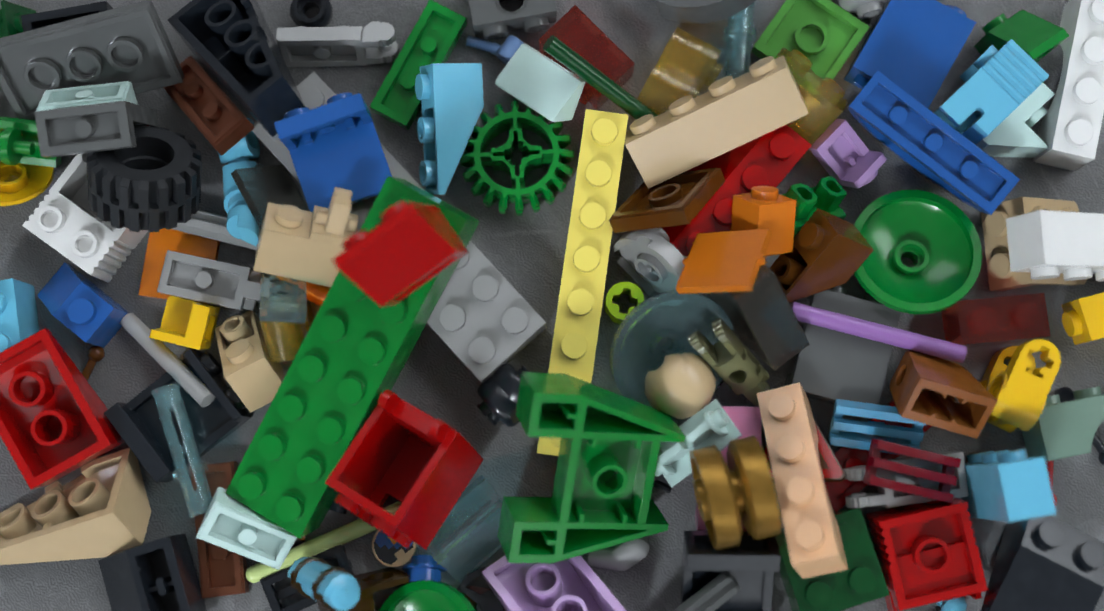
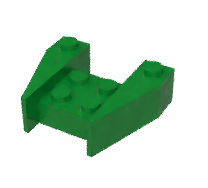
(600, 474)

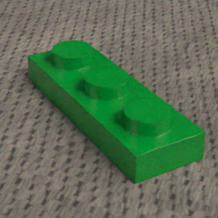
(428, 43)

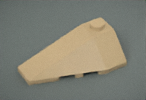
(83, 519)

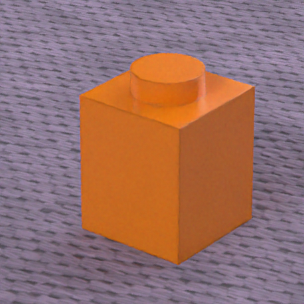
(766, 210)

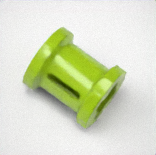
(614, 293)

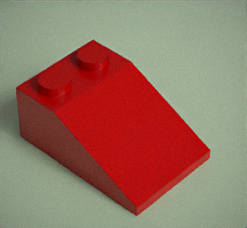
(50, 411)

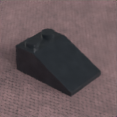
(1045, 568)

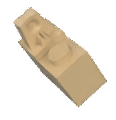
(304, 242)

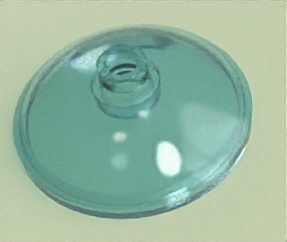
(660, 316)

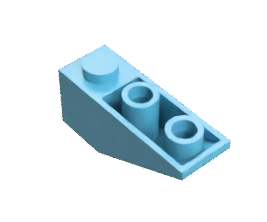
(450, 109)

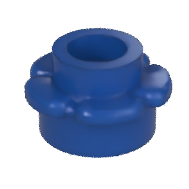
(423, 568)

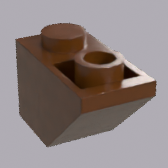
(822, 256)

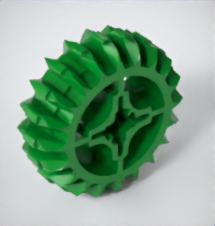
(518, 195)

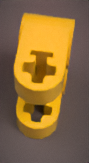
(1020, 385)

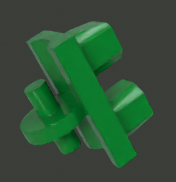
(21, 144)
(825, 196)

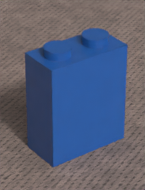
(913, 46)

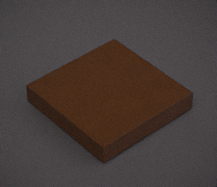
(669, 202)

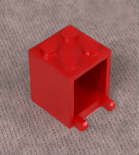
(411, 460)

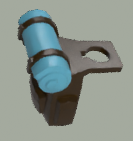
(337, 588)

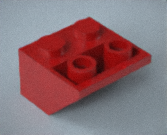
(400, 252)

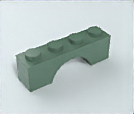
(1066, 426)

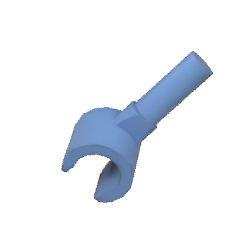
(503, 52)

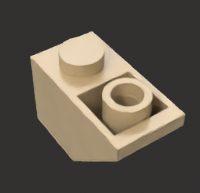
(247, 361)

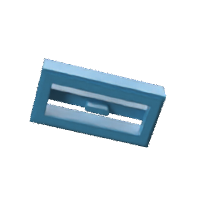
(869, 430)

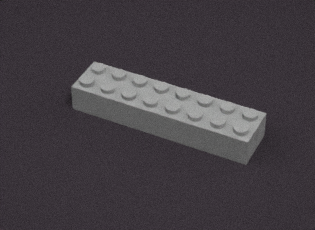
(479, 309)

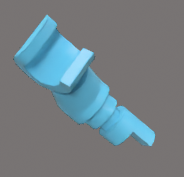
(240, 220)

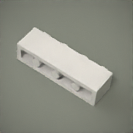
(1057, 243)

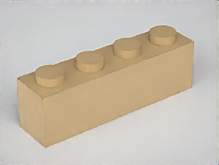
(715, 121)

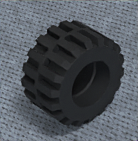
(146, 184)

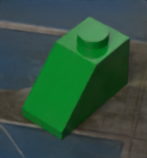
(1027, 30)

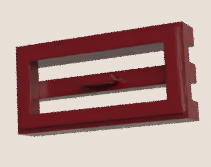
(945, 478)

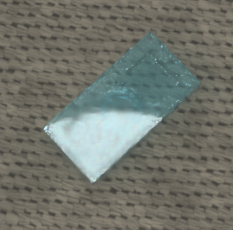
(282, 299)

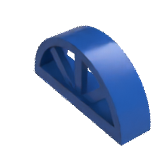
(931, 145)

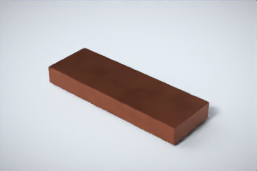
(209, 107)
(220, 569)

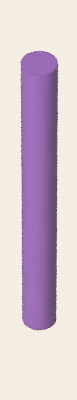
(879, 332)

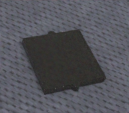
(265, 185)

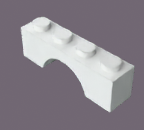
(1077, 110)

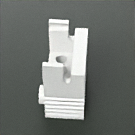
(76, 231)

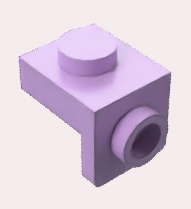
(846, 155)

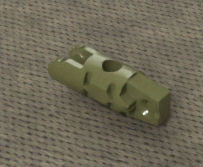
(732, 361)

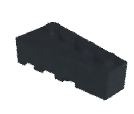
(241, 54)

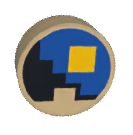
(390, 552)

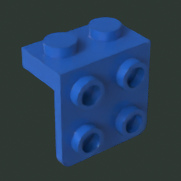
(335, 149)

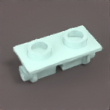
(703, 429)

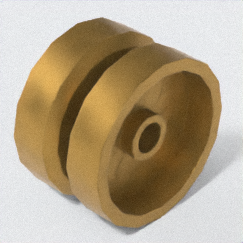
(735, 492)

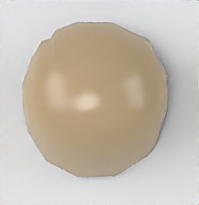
(680, 385)

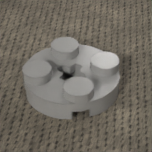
(649, 260)

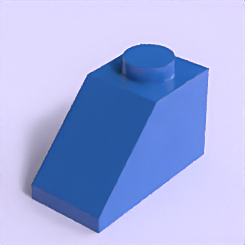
(82, 306)

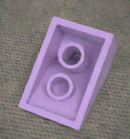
(549, 586)

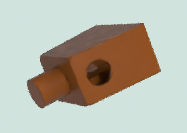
(926, 392)

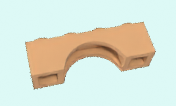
(799, 482)

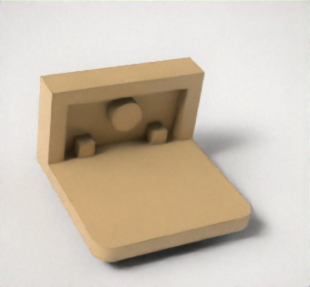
(996, 243)

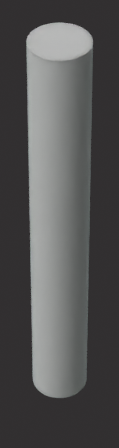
(168, 360)

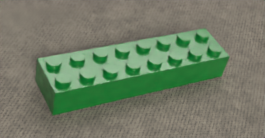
(336, 383)

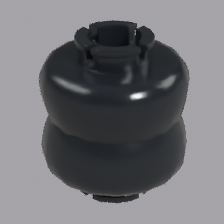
(501, 395)

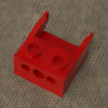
(927, 553)

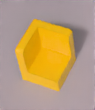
(187, 323)

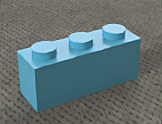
(1008, 486)

